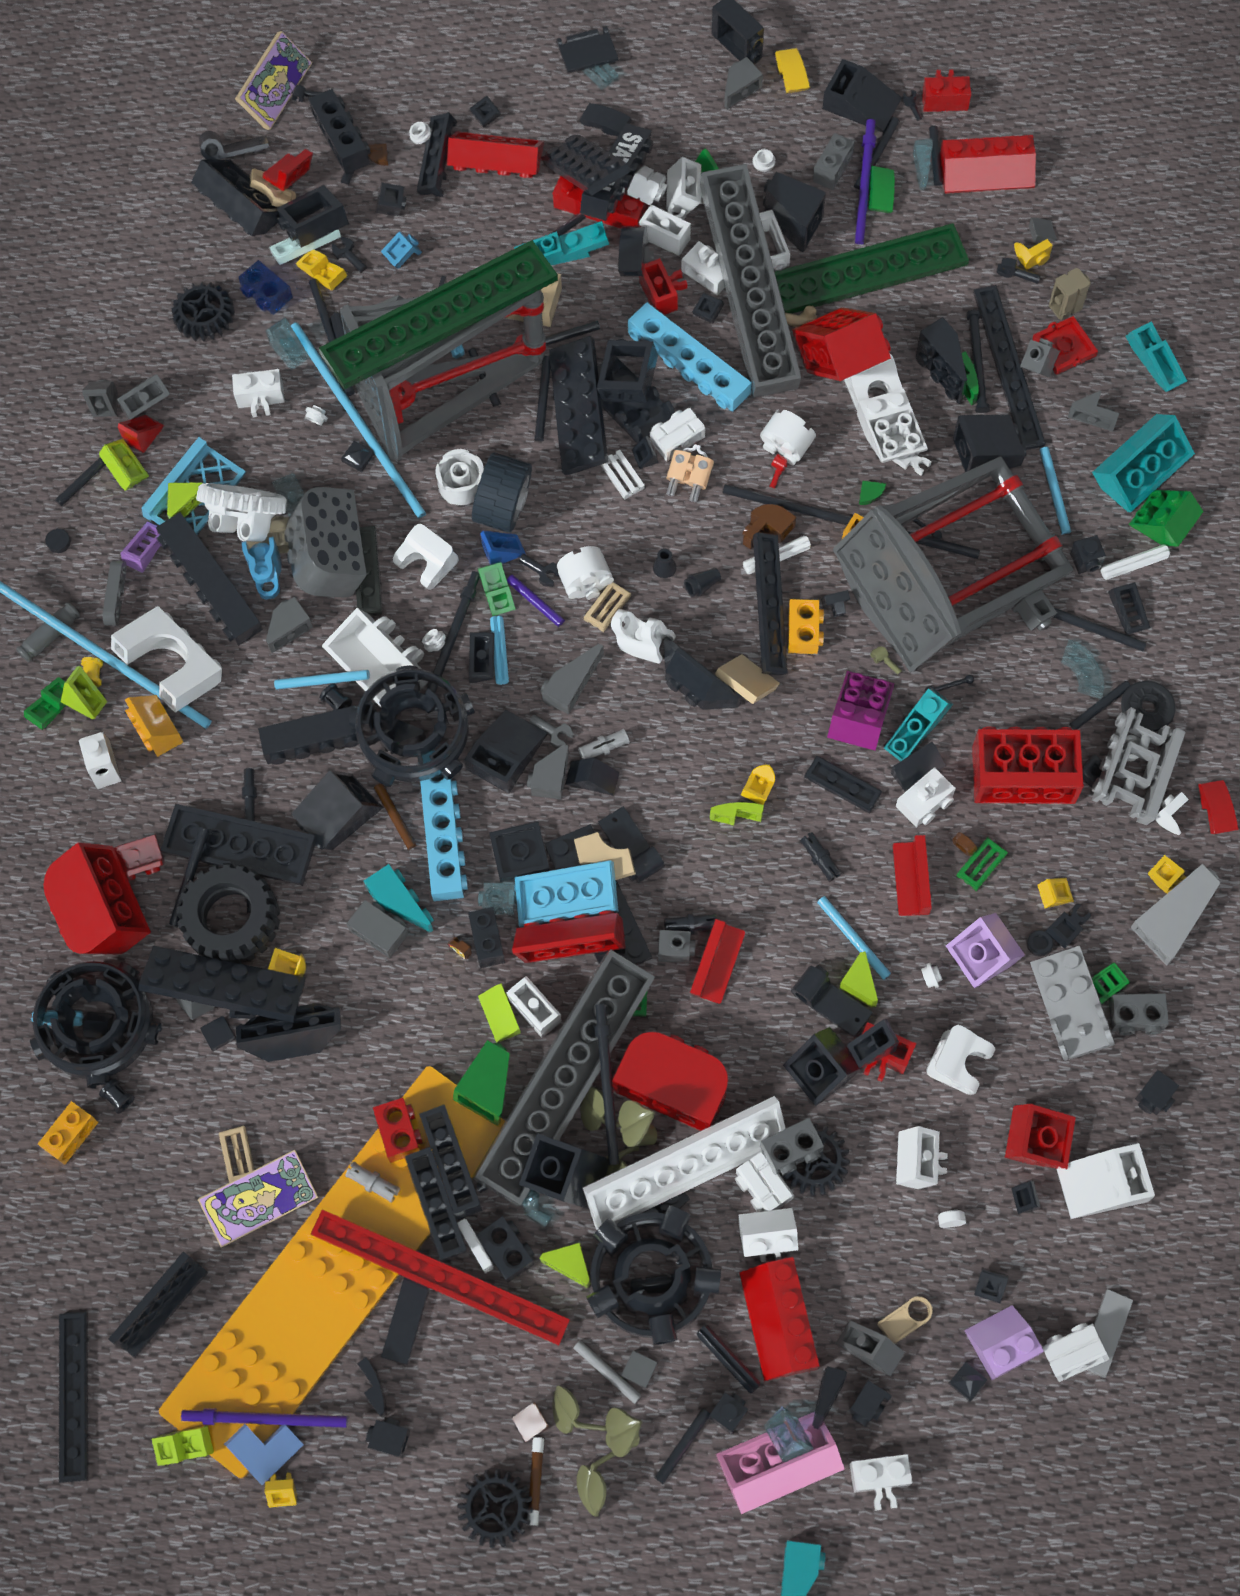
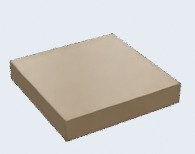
(747, 679)

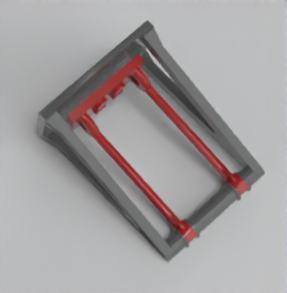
(382, 391)
(901, 587)

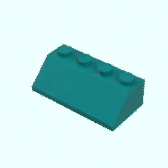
(1144, 461)

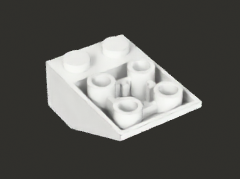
(891, 426)
(1106, 1181)

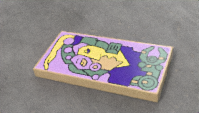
(273, 80)
(258, 1198)

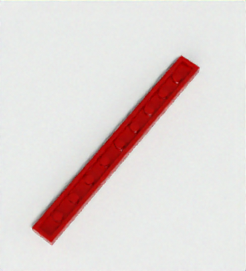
(440, 1277)

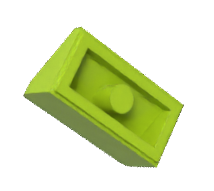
(123, 464)
(499, 1013)

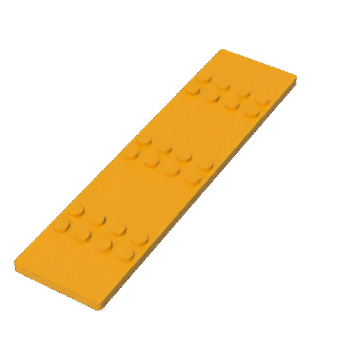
(315, 1291)

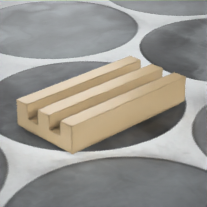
(596, 622)
(232, 1132)

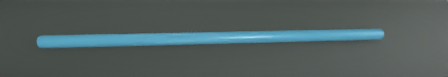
(359, 422)
(96, 650)

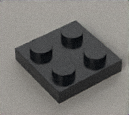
(519, 851)

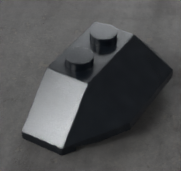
(695, 680)
(279, 1040)

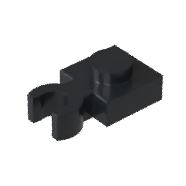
(1067, 926)

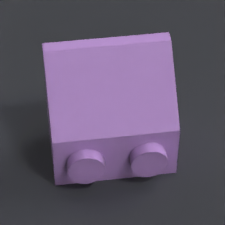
(985, 949)
(1004, 1342)

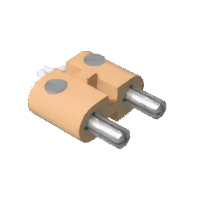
(689, 470)

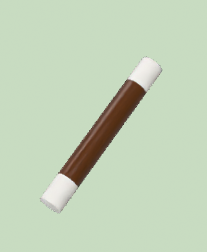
(535, 1479)

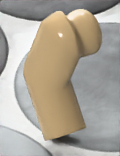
(797, 320)

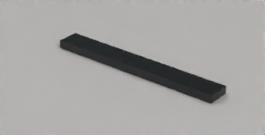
(1008, 367)

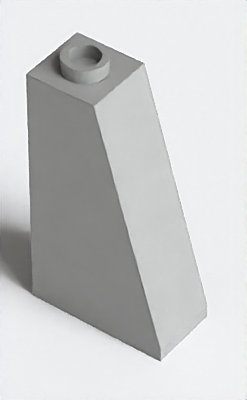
(1173, 916)

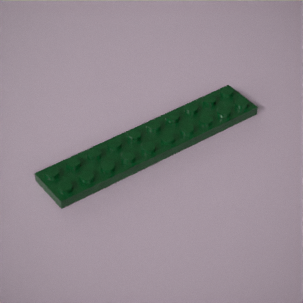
(871, 268)
(438, 314)

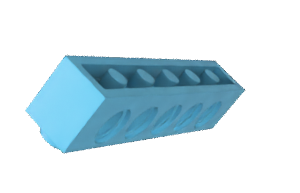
(685, 346)
(443, 886)

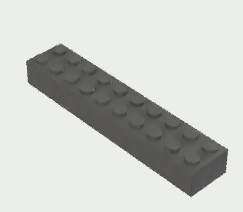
(750, 280)
(563, 1074)

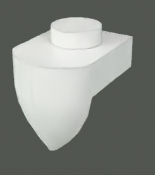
(1169, 807)

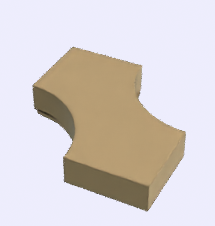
(274, 194)
(593, 850)

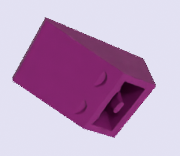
(860, 710)

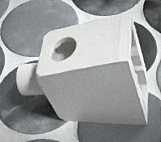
(99, 755)

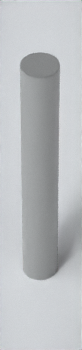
(607, 1372)

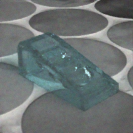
(922, 157)

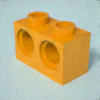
(801, 626)
(68, 1133)

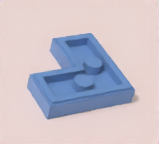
(263, 1458)

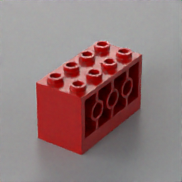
(842, 343)
(1027, 765)

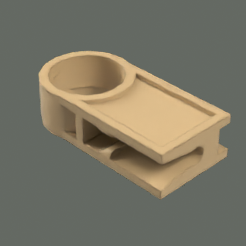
(900, 1324)

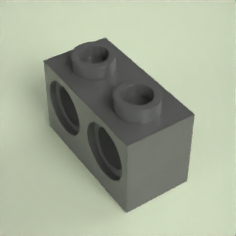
(833, 161)
(1137, 1006)
(788, 1140)

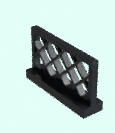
(158, 1305)

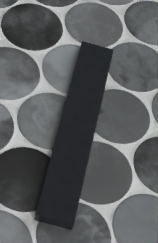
(770, 604)
(73, 1397)

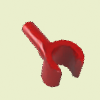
(779, 463)

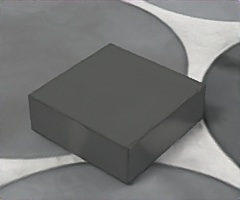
(639, 1369)

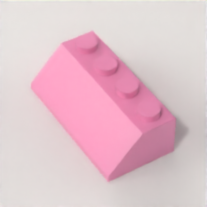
(760, 1476)

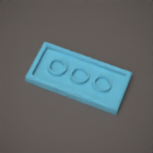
(566, 893)

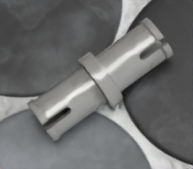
(591, 750)
(372, 1182)

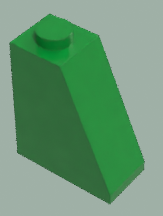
(485, 1082)

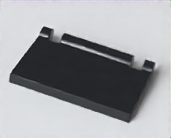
(587, 50)

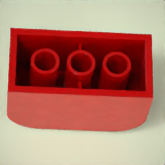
(94, 901)
(673, 1079)

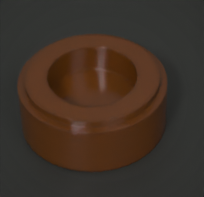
(964, 844)

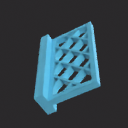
(181, 473)

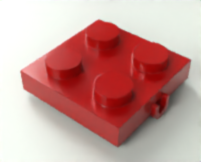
(1071, 341)

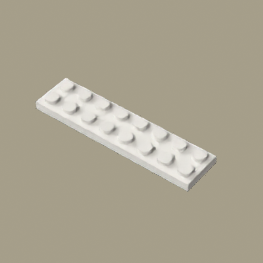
(684, 1164)

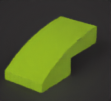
(727, 812)
(182, 1445)

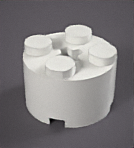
(787, 436)
(459, 476)
(584, 573)

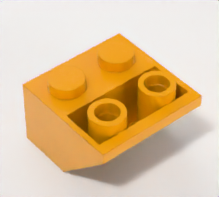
(153, 724)

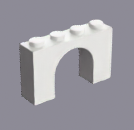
(159, 631)

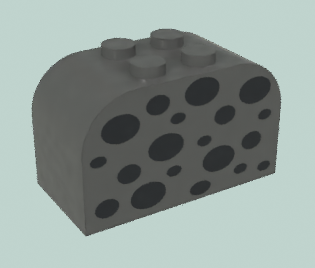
(326, 543)

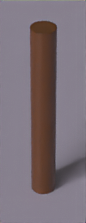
(395, 816)

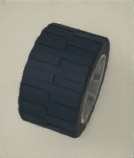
(501, 492)

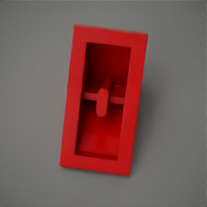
(140, 432)

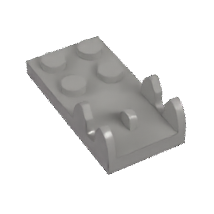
(1072, 1003)

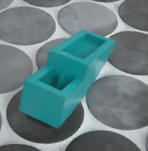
(1156, 356)

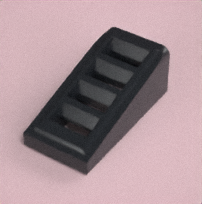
(1118, 603)
(830, 1387)

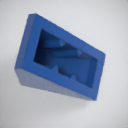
(501, 546)

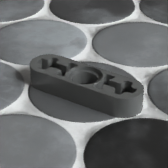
(114, 588)

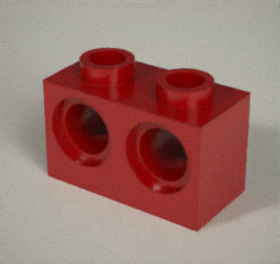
(392, 1131)

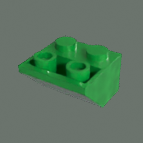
(1167, 516)

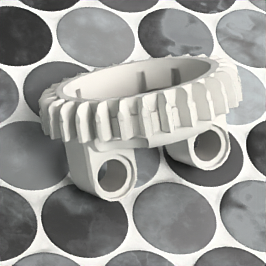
(240, 509)

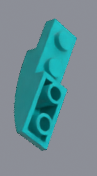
(572, 245)

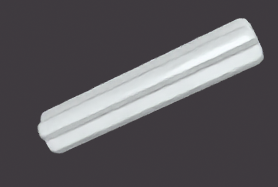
(786, 550)
(1135, 562)

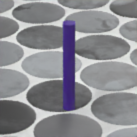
(535, 600)

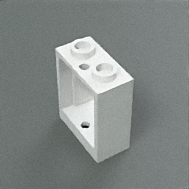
(770, 224)

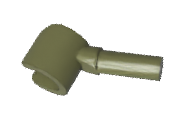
(880, 654)

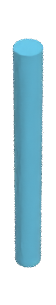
(1055, 490)
(322, 679)
(853, 937)

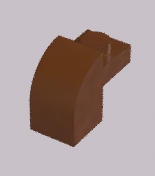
(769, 520)

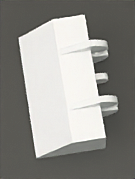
(365, 645)

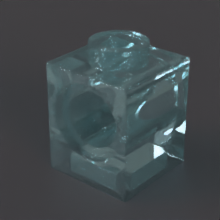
(507, 891)

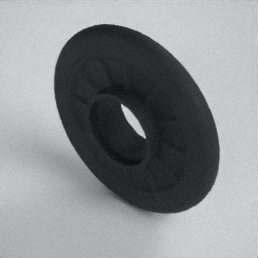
(1155, 693)

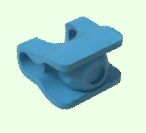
(264, 566)

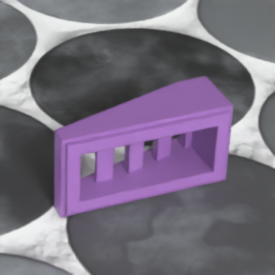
(135, 558)

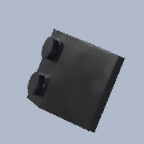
(822, 1065)

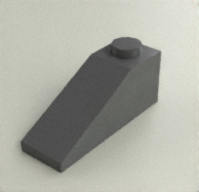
(570, 680)

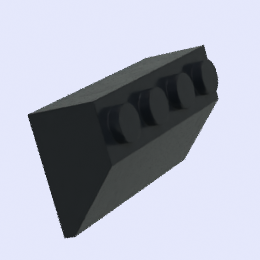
(231, 192)

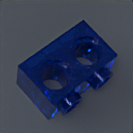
(268, 285)

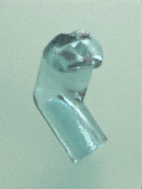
(532, 1209)

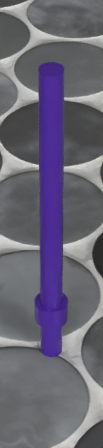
(868, 144)
(211, 1416)

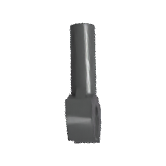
(553, 731)

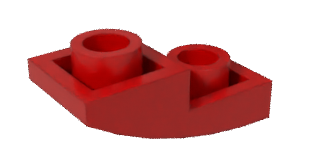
(1219, 806)

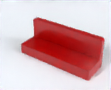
(912, 877)
(717, 962)

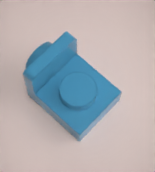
(400, 249)

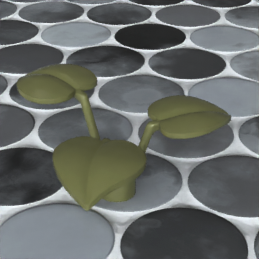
(633, 1120)
(620, 1438)

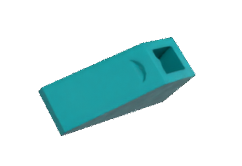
(918, 724)
(389, 892)

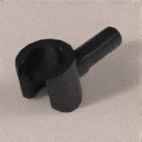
(301, 92)
(911, 102)

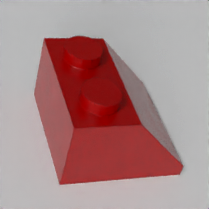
(1040, 1136)

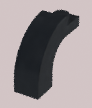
(631, 251)

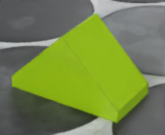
(182, 498)
(82, 694)
(859, 981)
(568, 1262)

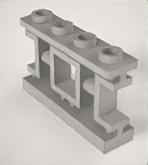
(1156, 772)

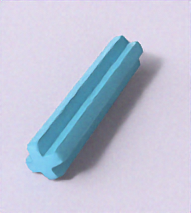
(500, 655)

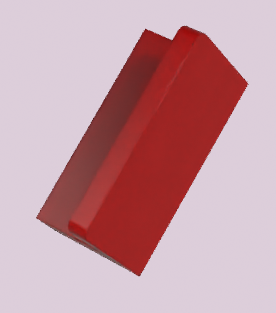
(288, 169)

